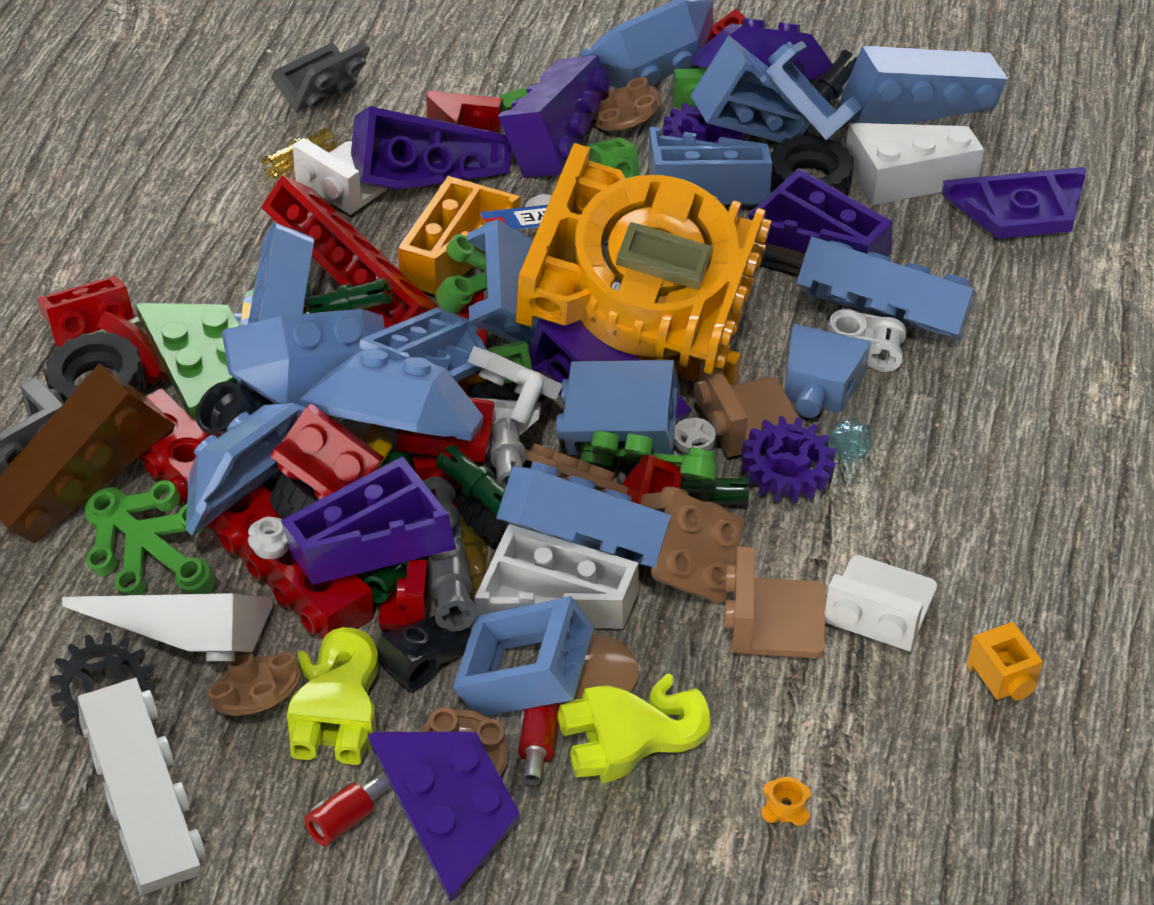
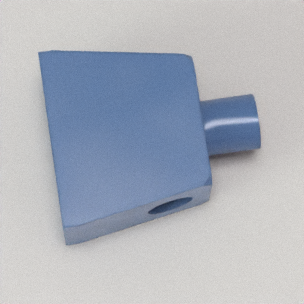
(823, 369)

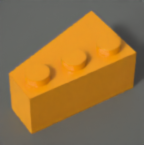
(450, 212)

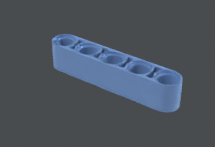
(281, 275)

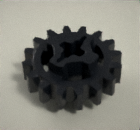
(85, 674)

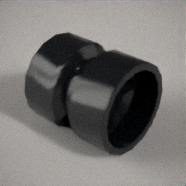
(222, 405)

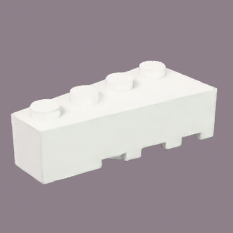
(140, 786)

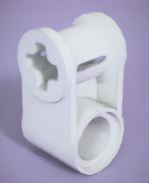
(872, 329)

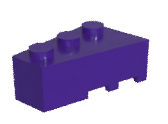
(812, 208)

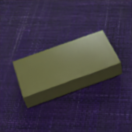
(664, 255)

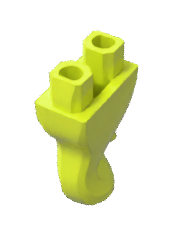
(335, 701)
(627, 728)

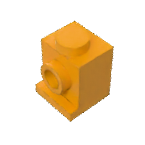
(1005, 662)

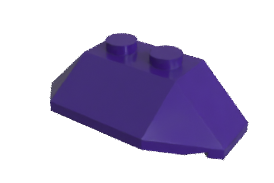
(764, 42)

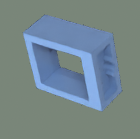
(554, 676)

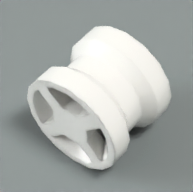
(693, 434)

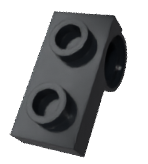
(418, 650)

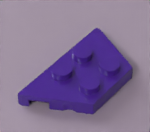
(1020, 201)
(448, 798)

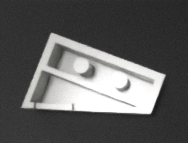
(910, 160)
(544, 568)

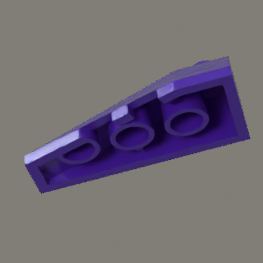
(416, 151)

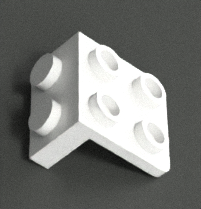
(332, 175)
(879, 601)

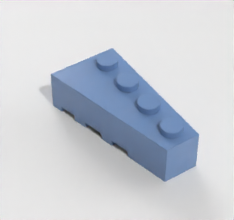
(921, 84)
(886, 288)

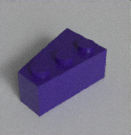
(369, 525)

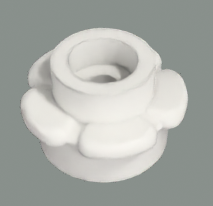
(268, 538)

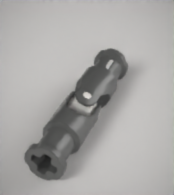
(450, 570)

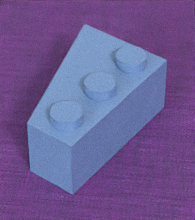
(744, 98)
(726, 170)

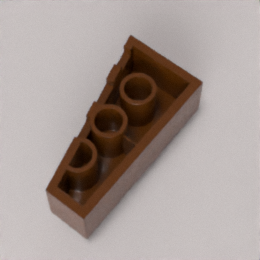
(78, 452)

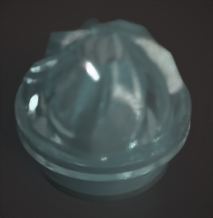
(850, 439)

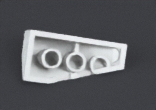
(188, 621)

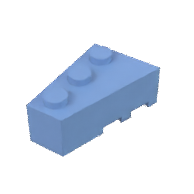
(582, 515)

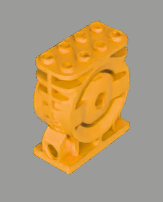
(570, 281)

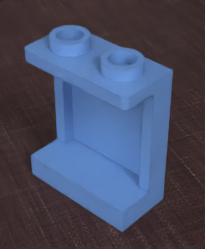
(805, 95)
(504, 259)
(621, 401)

